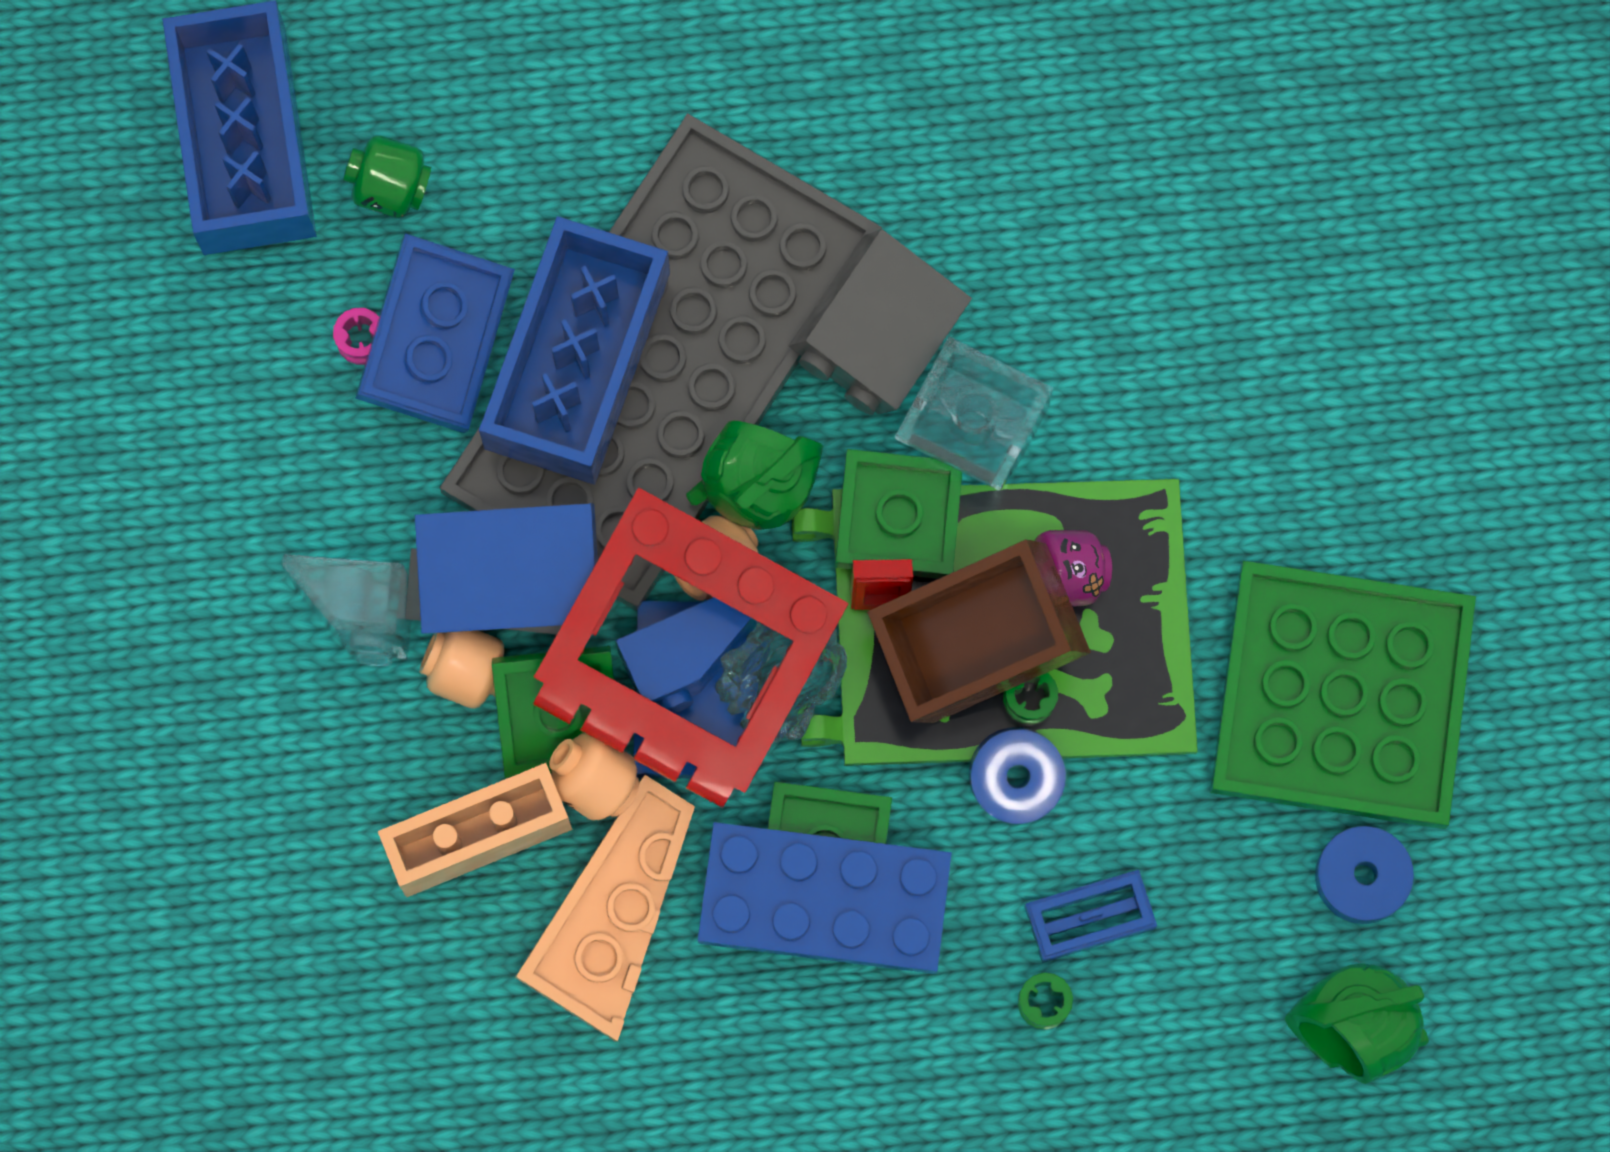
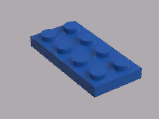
(824, 898)

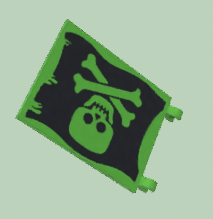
(1115, 702)

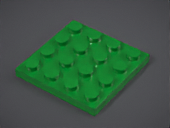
(1344, 695)

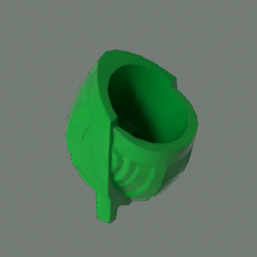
(757, 475)
(1361, 1021)

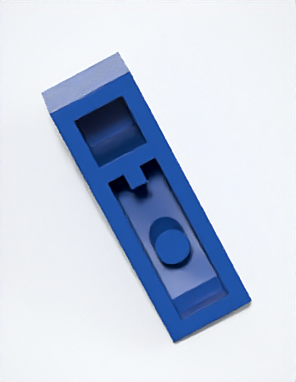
(682, 652)

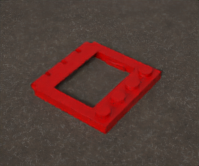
(726, 573)

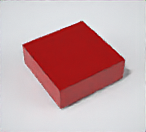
(879, 582)

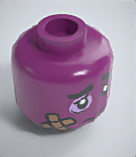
(1081, 563)

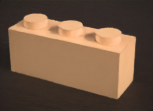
(475, 830)

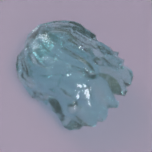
(751, 663)

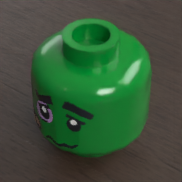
(387, 176)

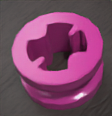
(344, 323)

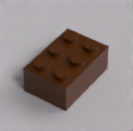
(978, 631)

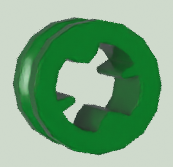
(1044, 708)
(1033, 1014)

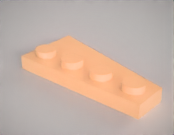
(604, 925)

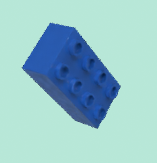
(239, 128)
(575, 350)

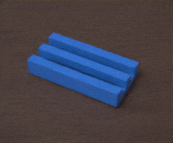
(1042, 931)

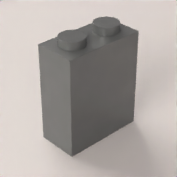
(879, 323)

